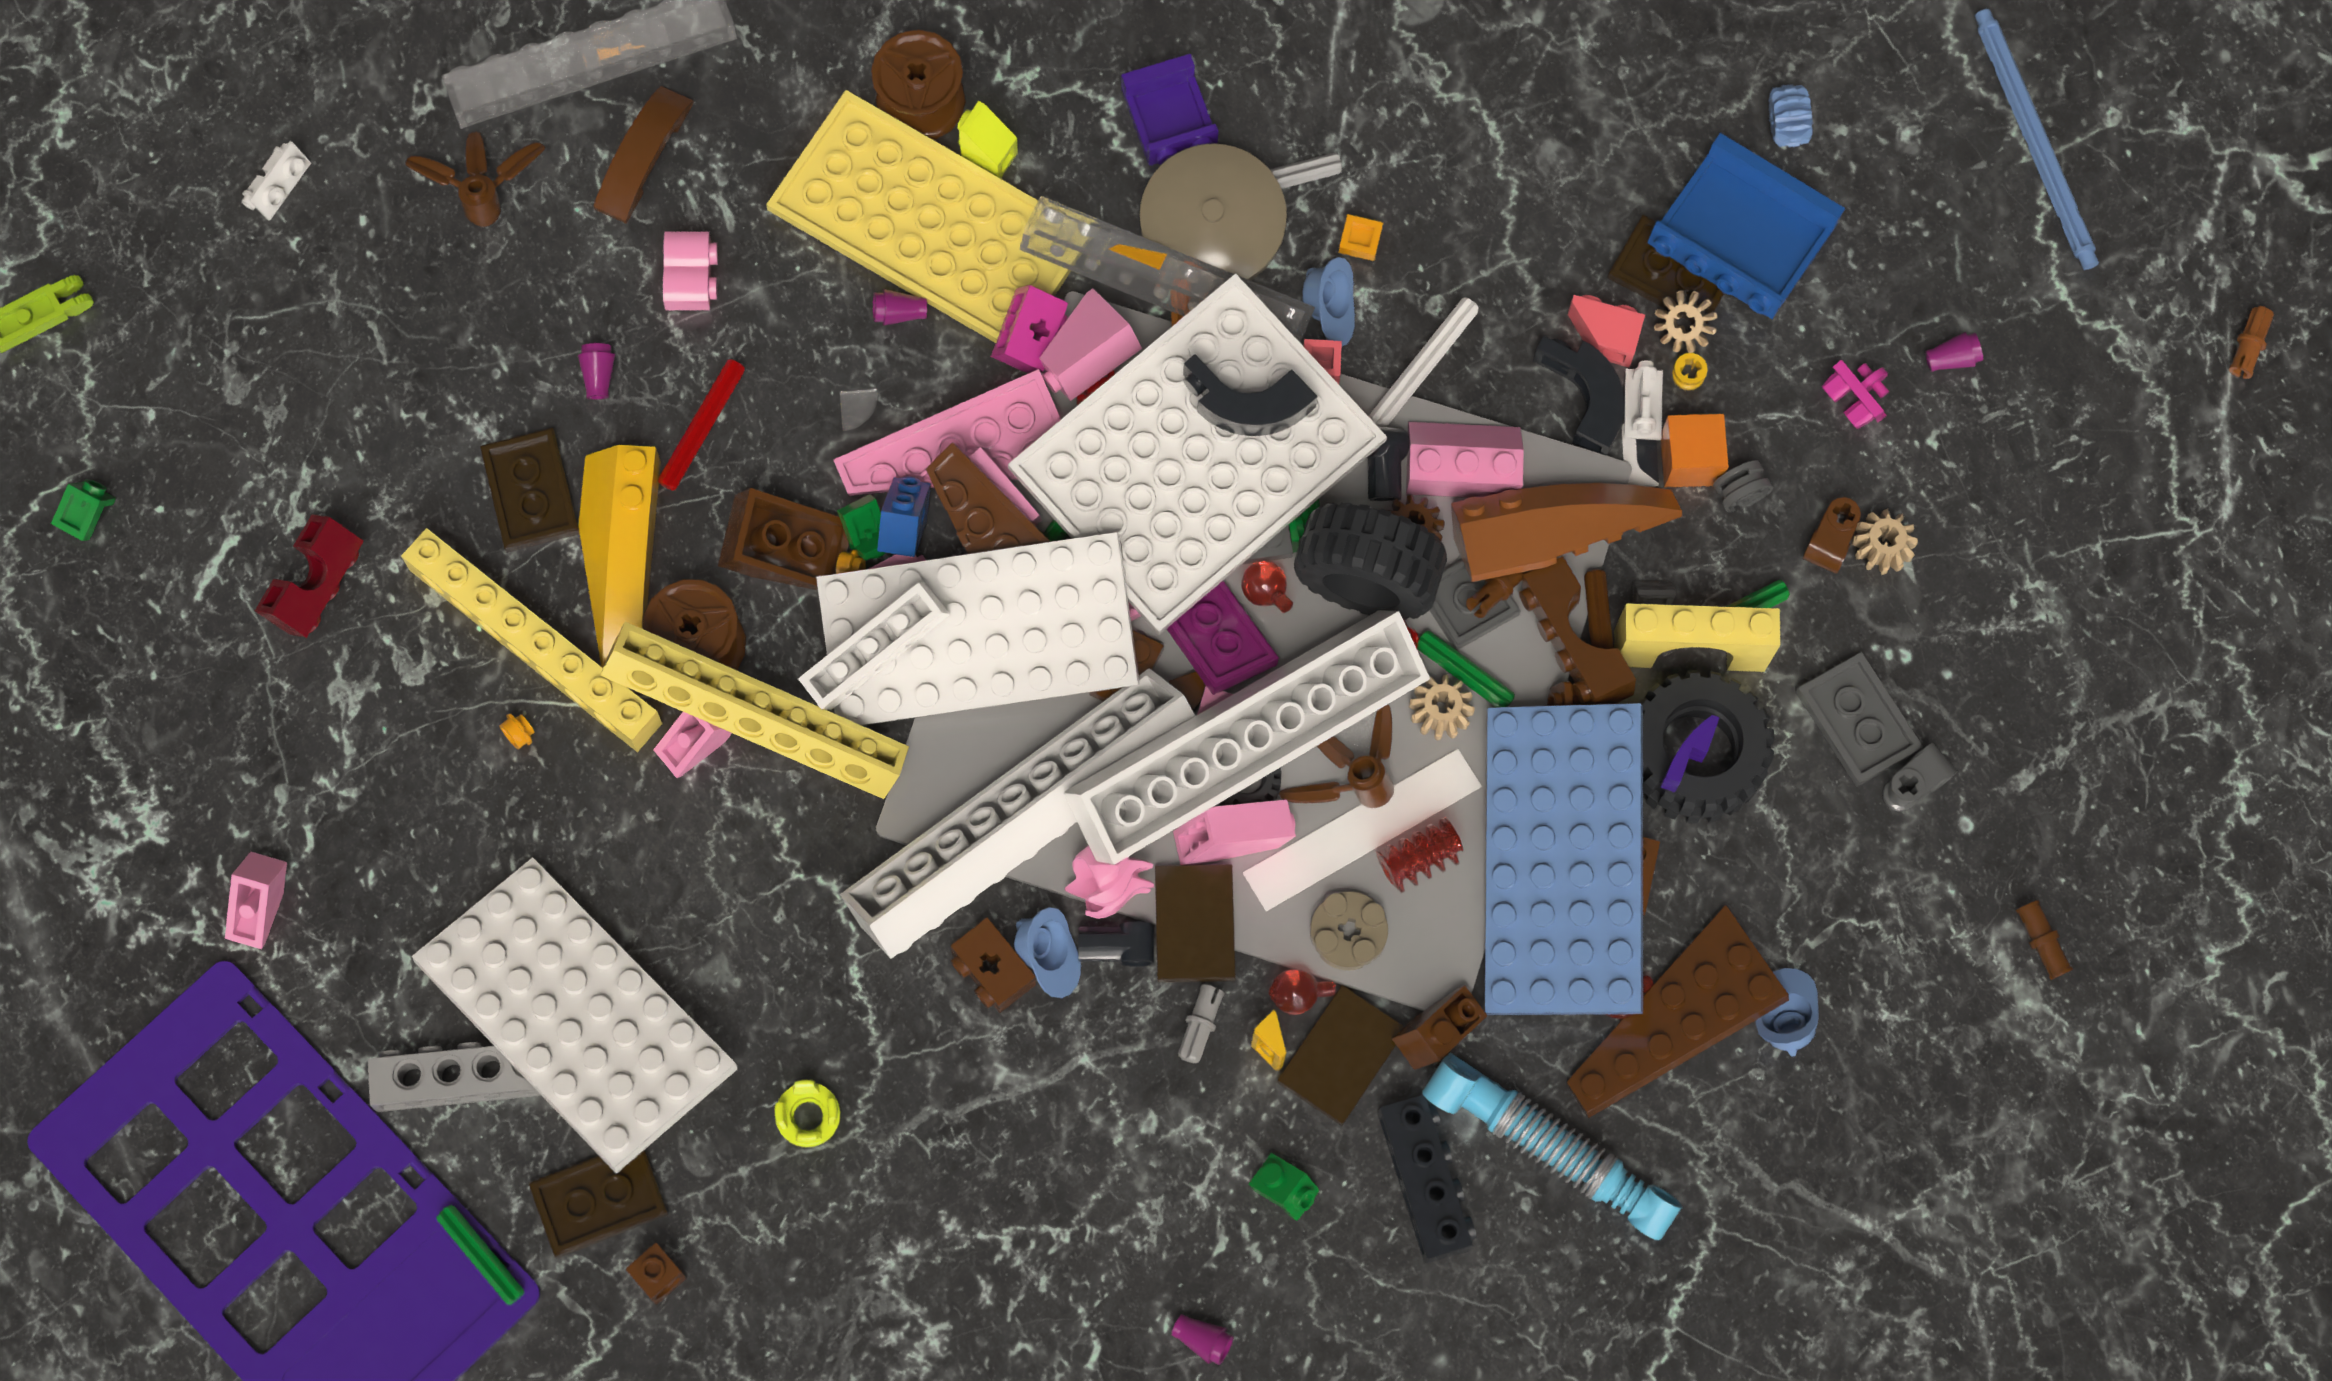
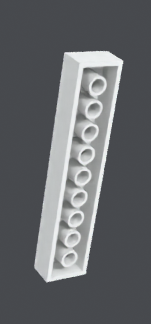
(1246, 736)
(1007, 818)

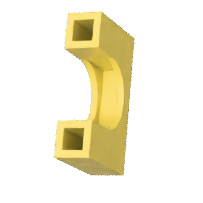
(1745, 633)

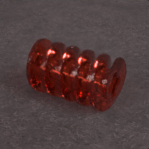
(1421, 854)

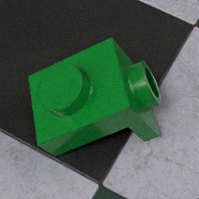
(862, 526)
(1285, 1186)

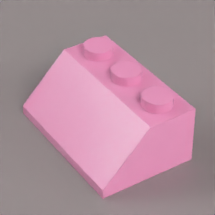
(1463, 459)

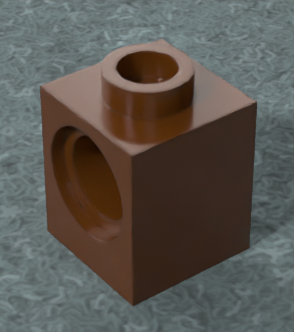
(655, 1273)

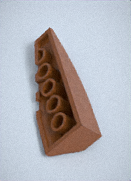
(1537, 524)

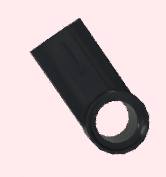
(1385, 466)
(1128, 944)

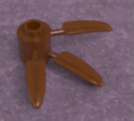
(478, 191)
(1365, 774)

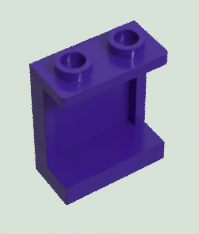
(1167, 108)

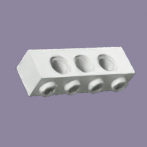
(874, 646)

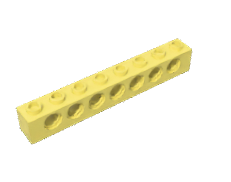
(531, 639)
(754, 710)

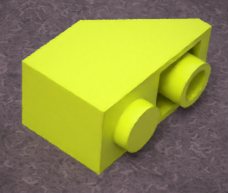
(986, 140)

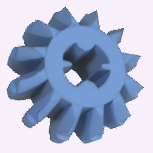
(1790, 115)

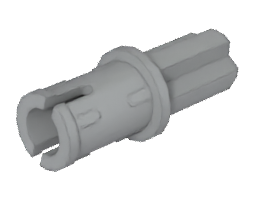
(1200, 1023)

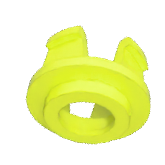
(800, 1093)

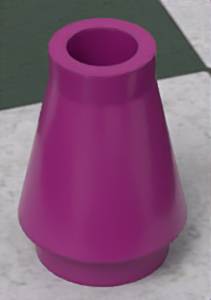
(897, 307)
(1957, 352)
(596, 368)
(1203, 1338)

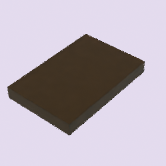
(1659, 276)
(529, 490)
(1194, 923)
(1341, 1055)
(596, 1203)

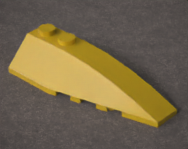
(618, 536)

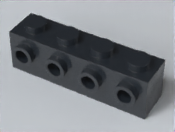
(1425, 1178)

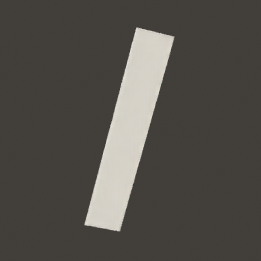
(1361, 830)

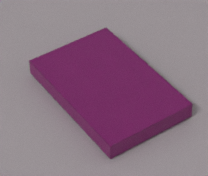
(1222, 641)

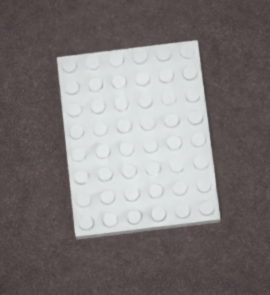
(1171, 482)

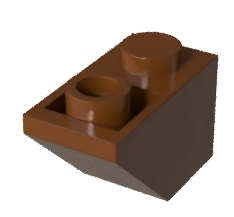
(1439, 1028)

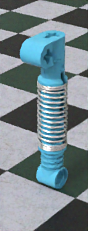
(1505, 1112)

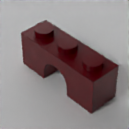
(330, 553)

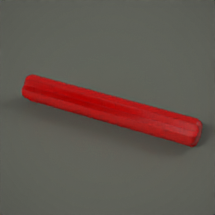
(701, 424)

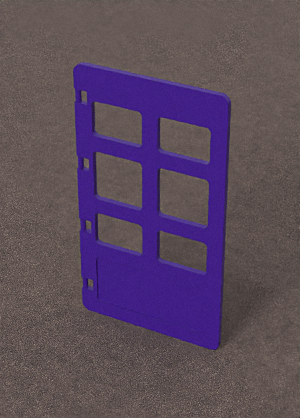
(398, 1316)

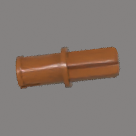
(2251, 342)

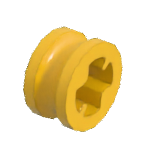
(1683, 381)

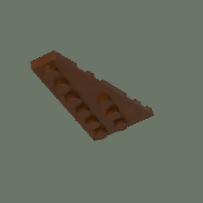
(977, 507)
(1695, 1004)

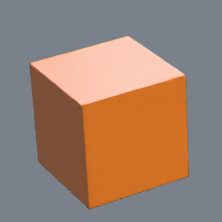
(1693, 450)

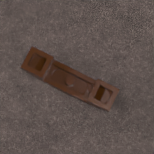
(639, 152)

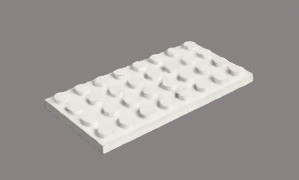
(1016, 631)
(575, 1014)

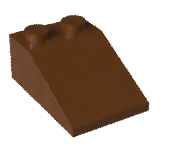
(781, 540)

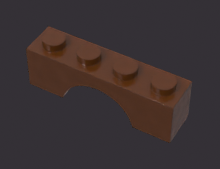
(1598, 673)

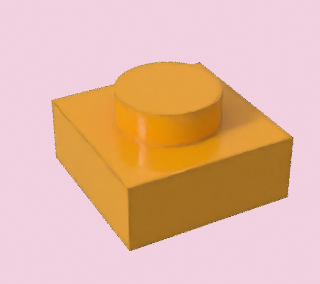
(1360, 237)

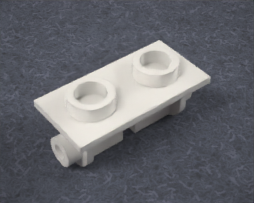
(282, 174)
(1643, 402)

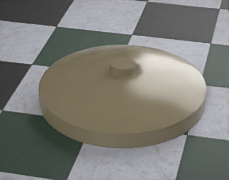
(1216, 208)

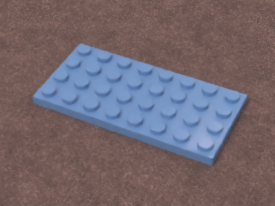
(1564, 860)

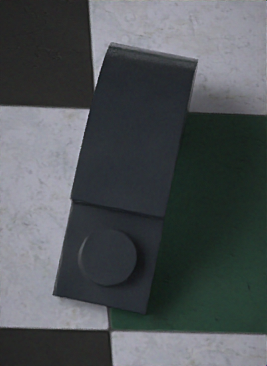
(1598, 385)
(1249, 413)

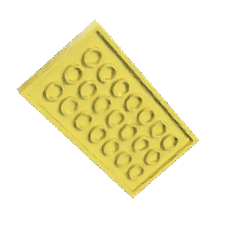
(915, 215)

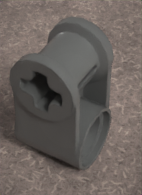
(1920, 776)

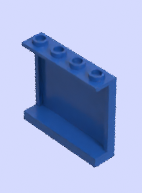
(1746, 226)

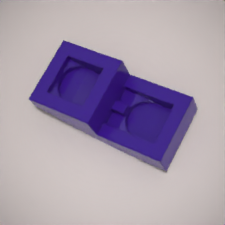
(1693, 748)

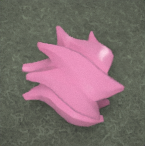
(1107, 885)

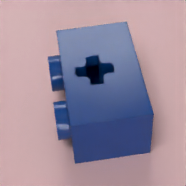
(904, 516)

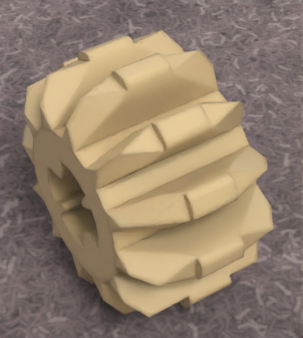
(1691, 310)
(1889, 529)
(1455, 703)

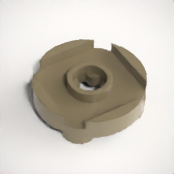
(1329, 941)

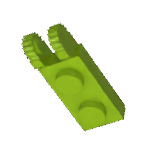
(41, 311)

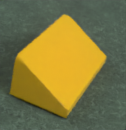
(1268, 1041)

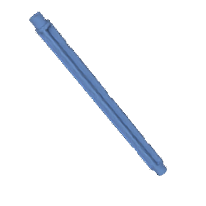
(2036, 139)

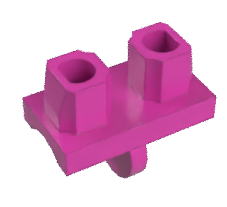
(1845, 381)

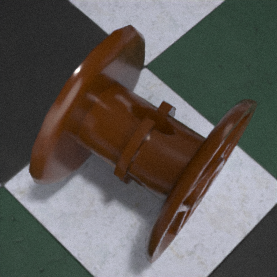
(920, 82)
(698, 619)

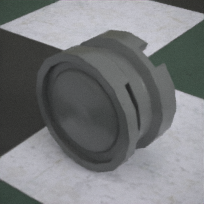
(1743, 486)

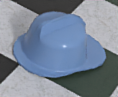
(1332, 296)
(1049, 951)
(1795, 1021)

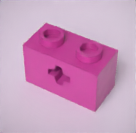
(1016, 341)

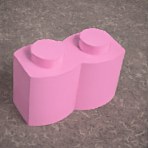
(688, 270)

